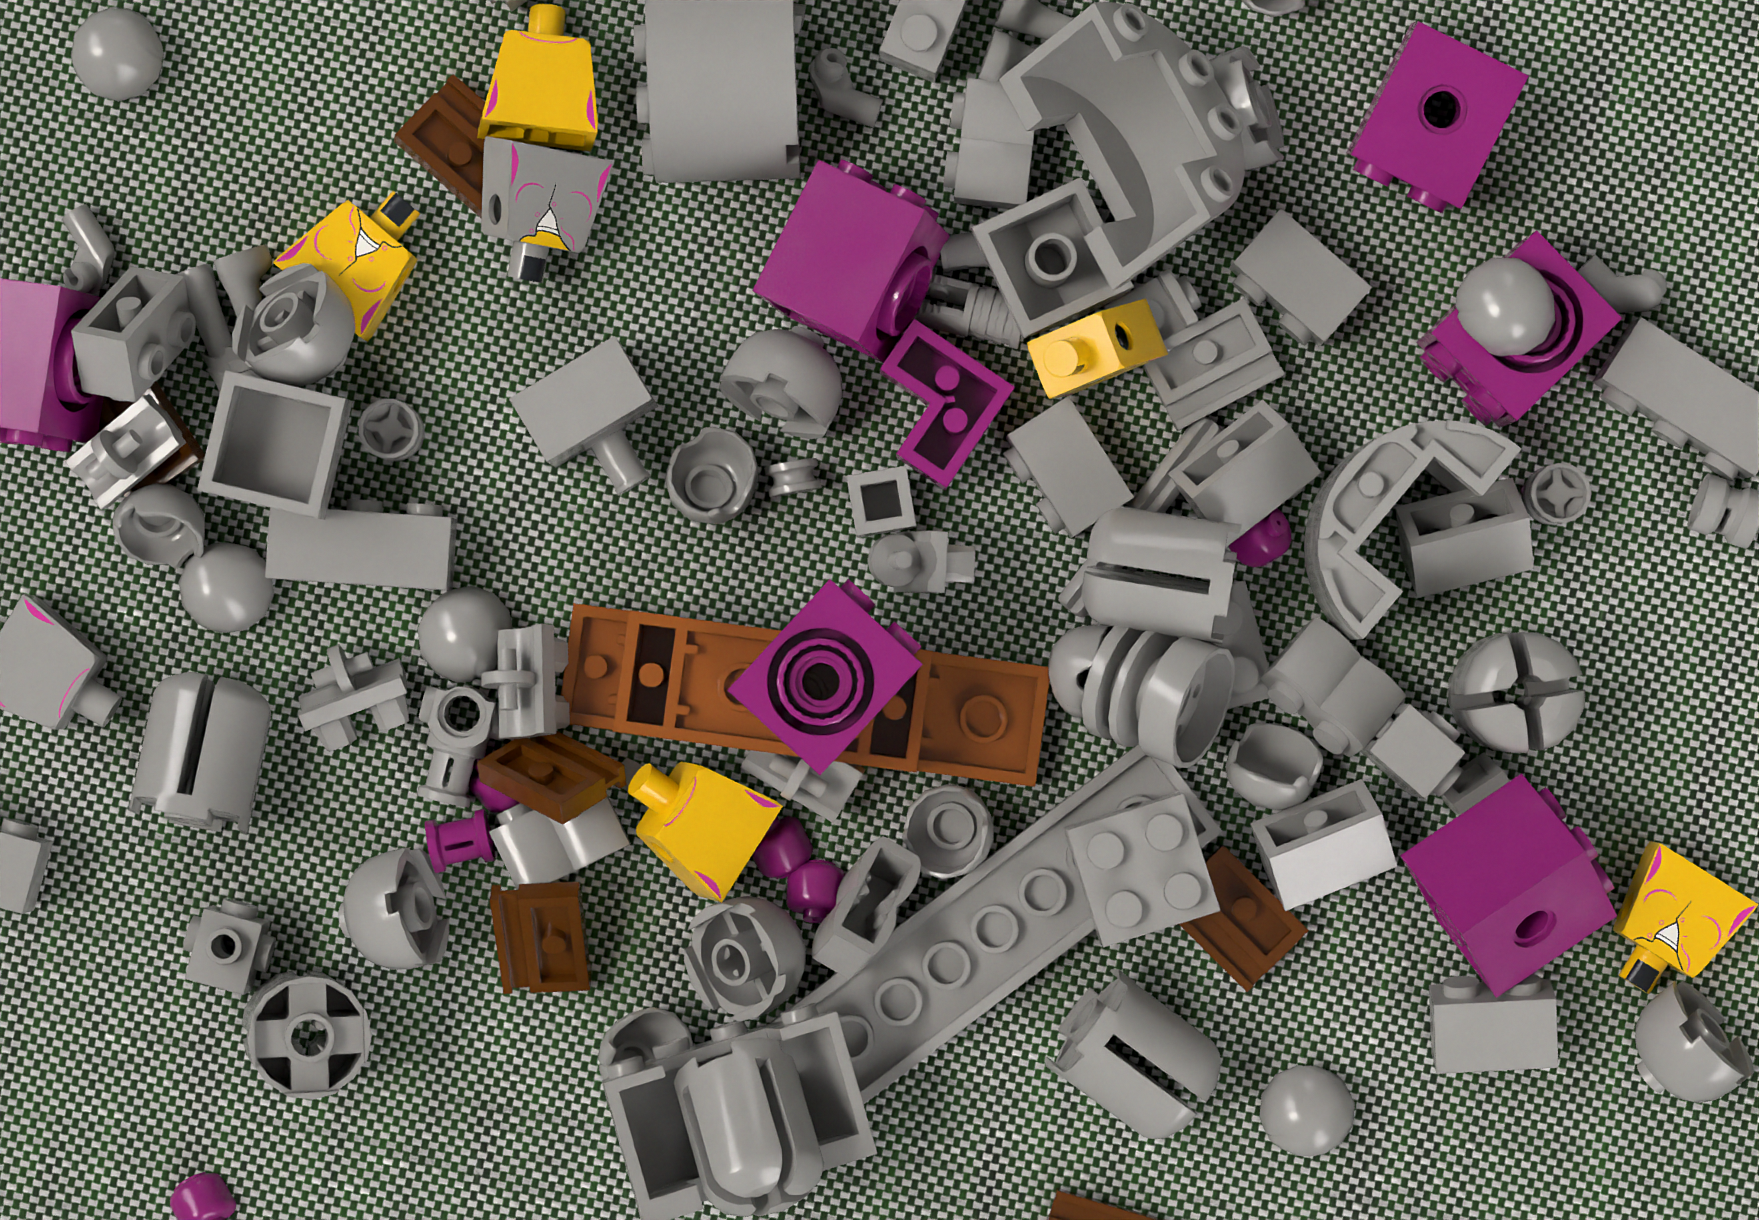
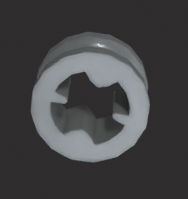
(793, 477)

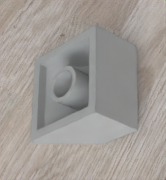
(1044, 260)

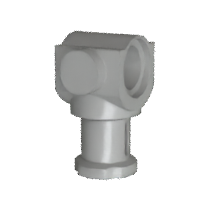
(454, 743)

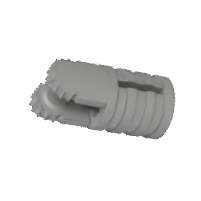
(983, 316)

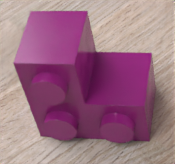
(959, 398)

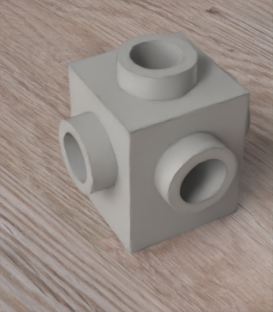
(210, 959)

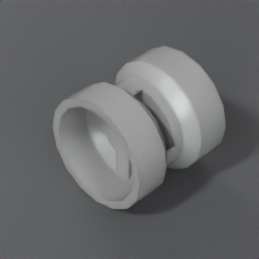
(381, 427)
(1568, 493)
(1725, 511)

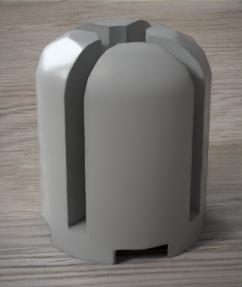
(1163, 545)
(1542, 715)
(202, 751)
(330, 1006)
(1118, 1082)
(750, 1129)

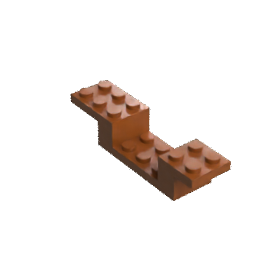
(675, 674)

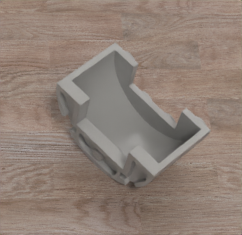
(718, 90)
(1144, 125)
(1365, 490)
(654, 1129)

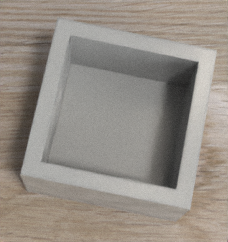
(275, 445)
(1141, 869)

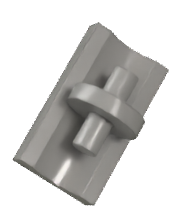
(126, 451)
(920, 561)
(527, 682)
(349, 688)
(798, 781)

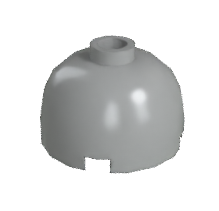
(1254, 104)
(297, 329)
(787, 379)
(393, 912)
(745, 956)
(1687, 1048)

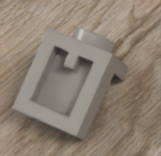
(1170, 302)

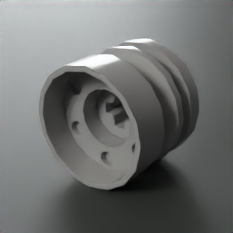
(1158, 693)

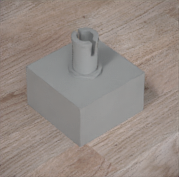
(588, 409)

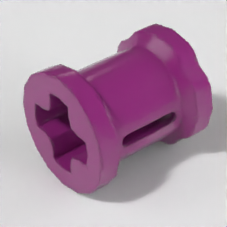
(459, 841)

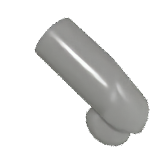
(836, 89)
(93, 254)
(1628, 292)

